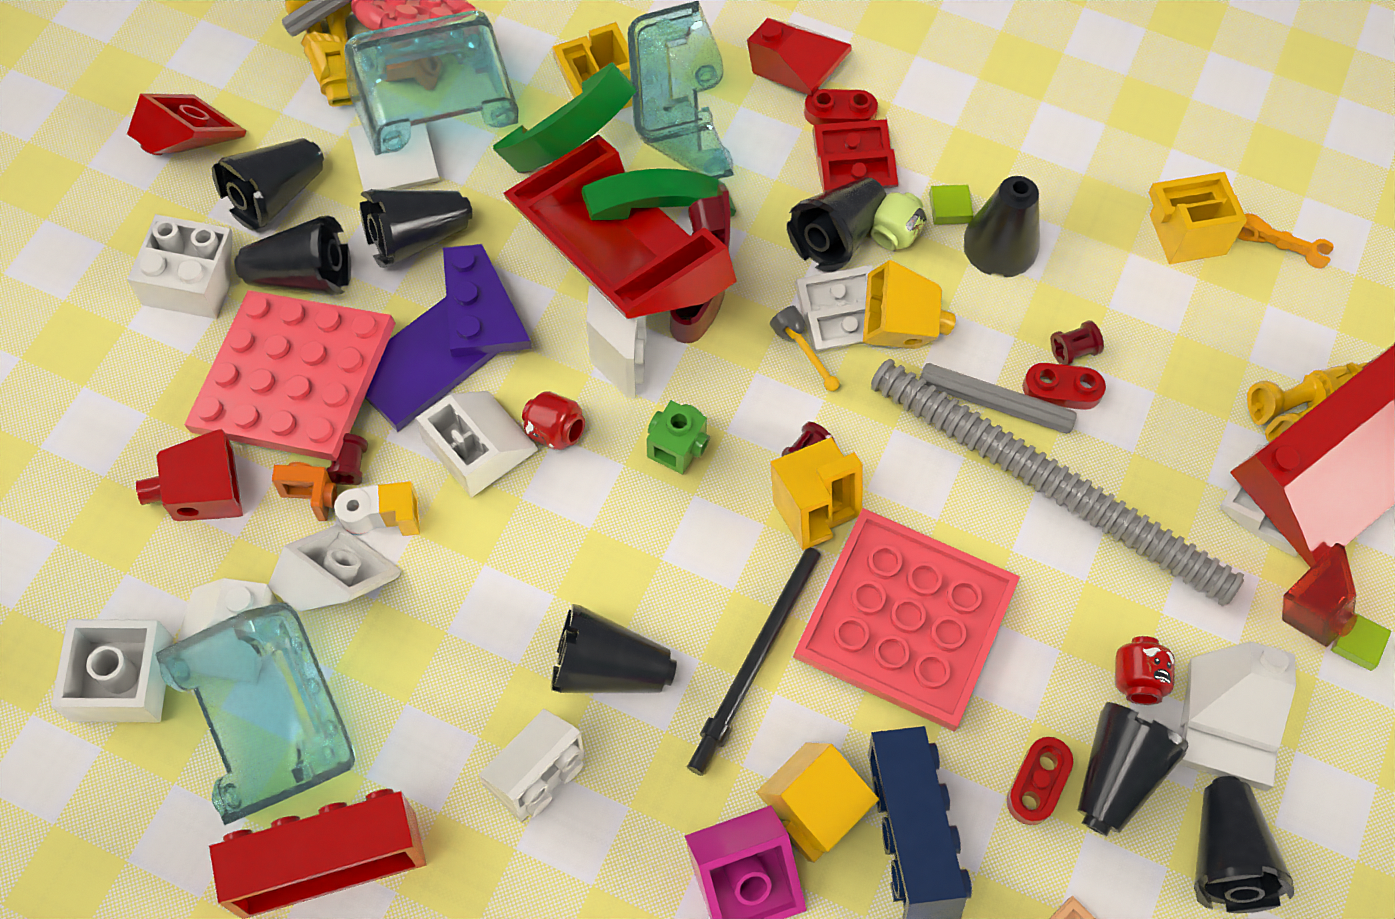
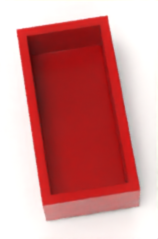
(316, 854)

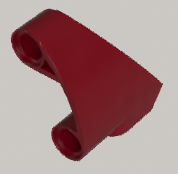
(715, 216)

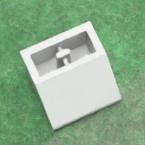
(183, 266)
(616, 343)
(474, 438)
(534, 765)

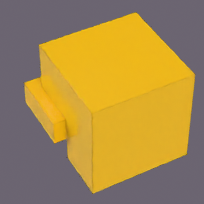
(585, 56)
(1196, 216)
(817, 490)
(817, 798)

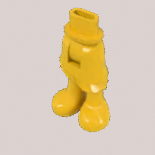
(327, 52)
(1268, 400)

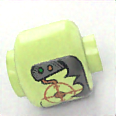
(898, 221)

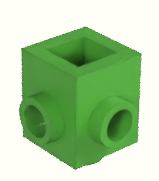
(677, 436)

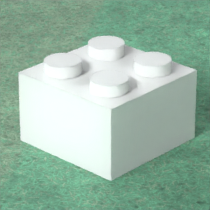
(111, 671)

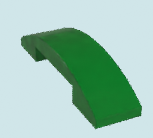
(570, 125)
(647, 188)

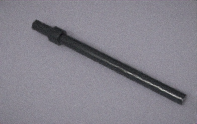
(717, 729)

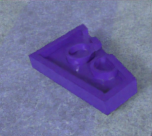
(478, 306)

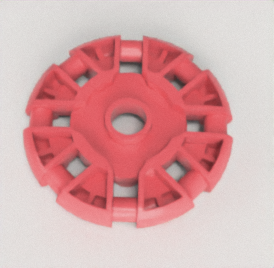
(390, 13)

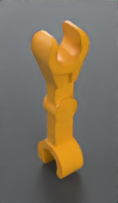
(1260, 231)

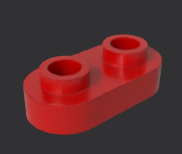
(840, 106)
(1065, 385)
(1039, 783)

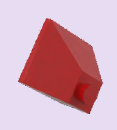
(794, 55)
(179, 124)

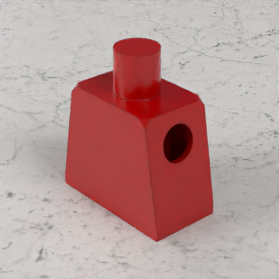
(195, 480)

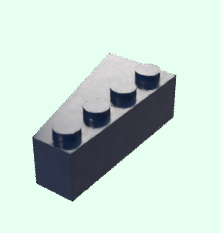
(917, 825)

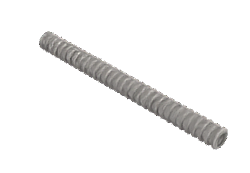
(1058, 482)

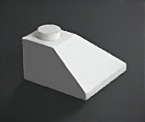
(328, 570)
(220, 601)
(1242, 694)

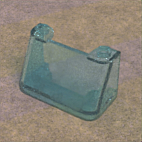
(669, 64)
(427, 75)
(262, 707)

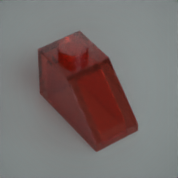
(1323, 599)

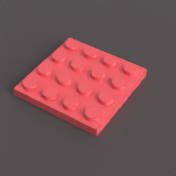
(291, 374)
(907, 619)

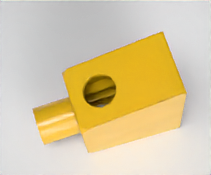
(903, 308)

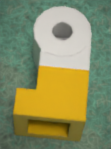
(379, 507)

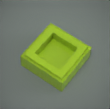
(951, 204)
(1363, 644)

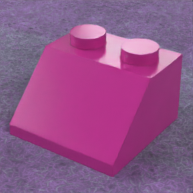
(747, 868)

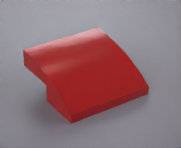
(853, 152)

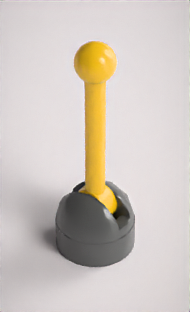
(789, 326)

